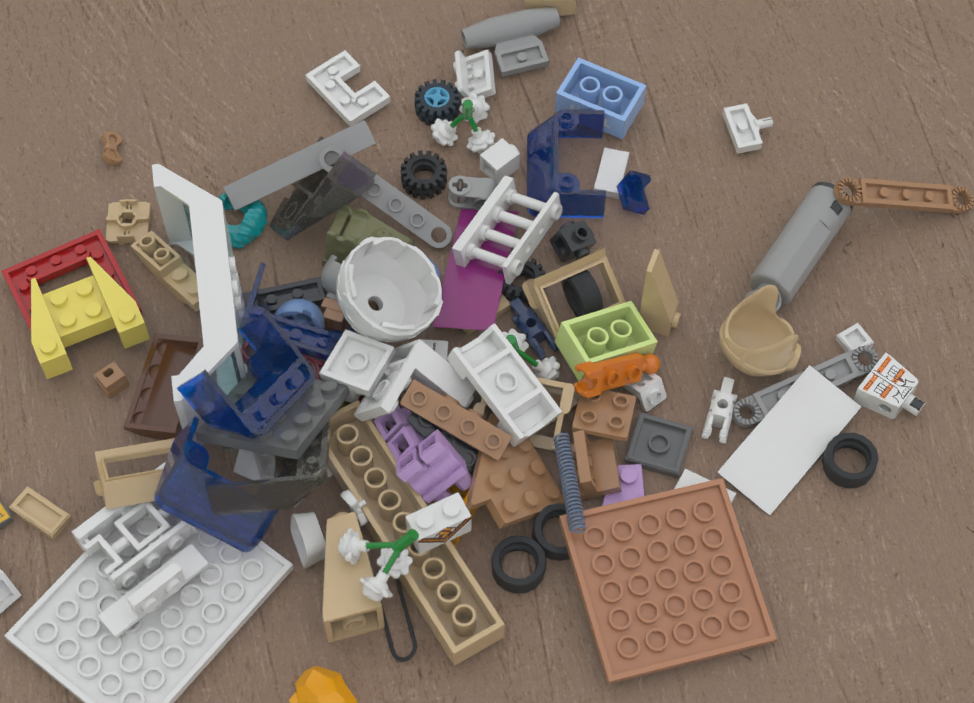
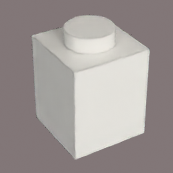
(499, 160)

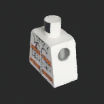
(889, 389)

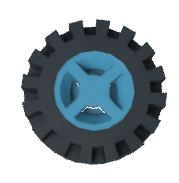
(428, 98)

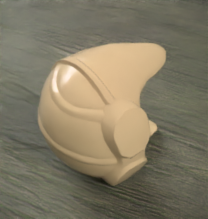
(757, 338)

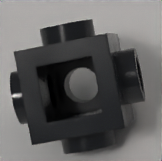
(573, 241)

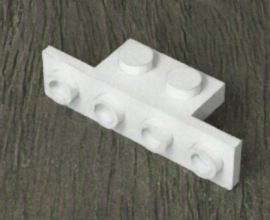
(153, 590)

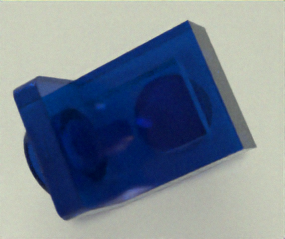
(632, 192)

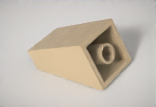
(345, 606)

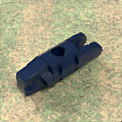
(531, 325)

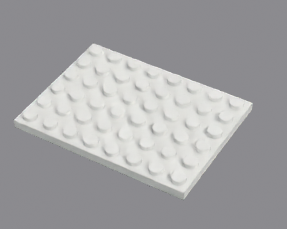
(164, 648)

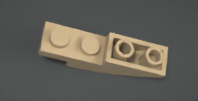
(168, 268)

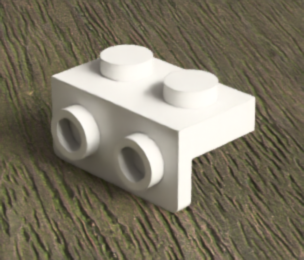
(474, 74)

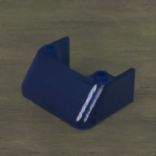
(543, 163)
(306, 338)
(280, 376)
(185, 495)

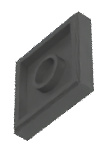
(659, 445)

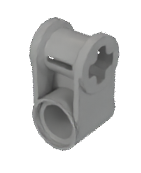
(472, 192)

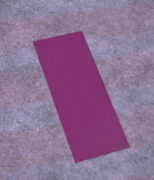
(473, 292)

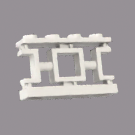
(150, 550)

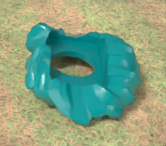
(252, 223)

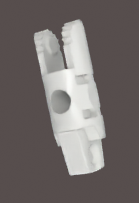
(721, 410)

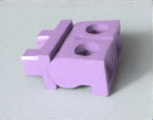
(401, 433)
(434, 468)

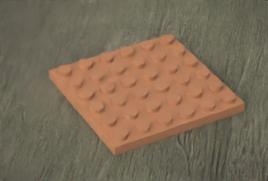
(667, 581)

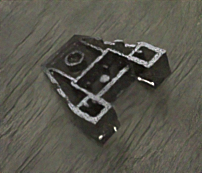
(321, 195)

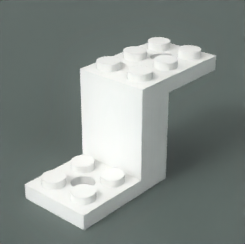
(419, 363)

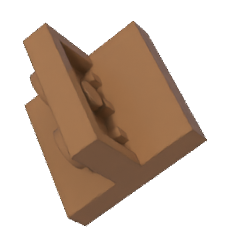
(594, 466)

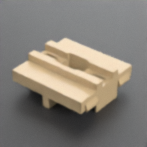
(118, 212)

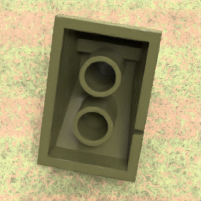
(352, 228)

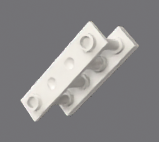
(494, 212)

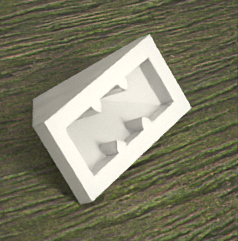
(255, 465)

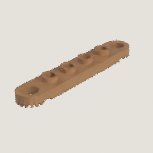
(903, 195)

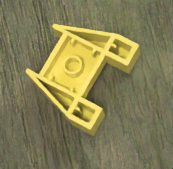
(80, 313)

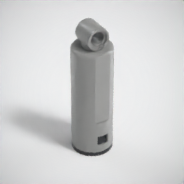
(801, 243)

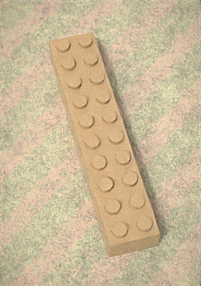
(437, 578)

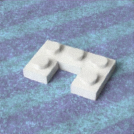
(330, 85)

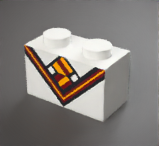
(439, 522)

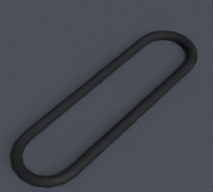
(402, 659)

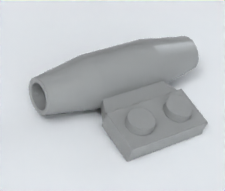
(514, 38)

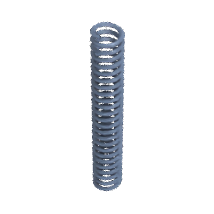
(569, 478)

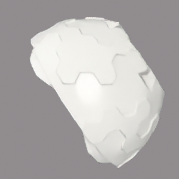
(394, 278)

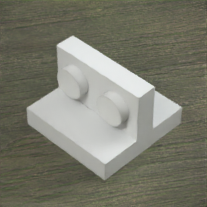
(357, 364)

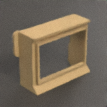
(536, 296)
(551, 386)
(129, 488)

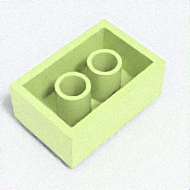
(604, 336)

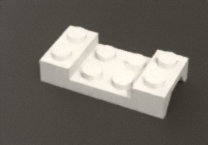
(505, 384)

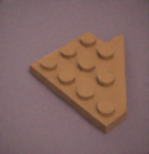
(514, 485)

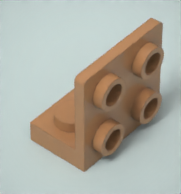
(605, 415)

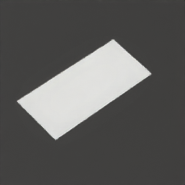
(789, 440)

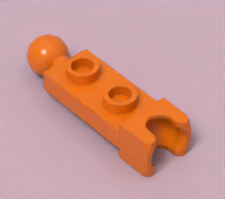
(614, 373)

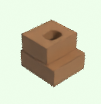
(333, 315)
(111, 380)

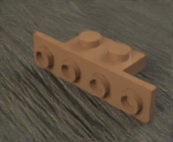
(454, 419)

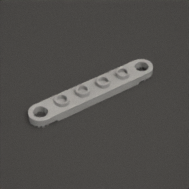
(398, 206)
(837, 370)

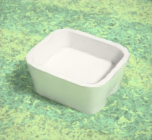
(307, 538)

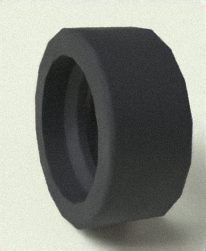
(582, 293)
(856, 442)
(551, 511)
(518, 543)

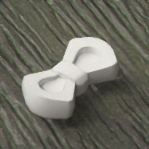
(355, 506)

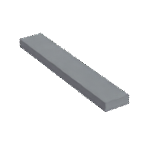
(297, 166)

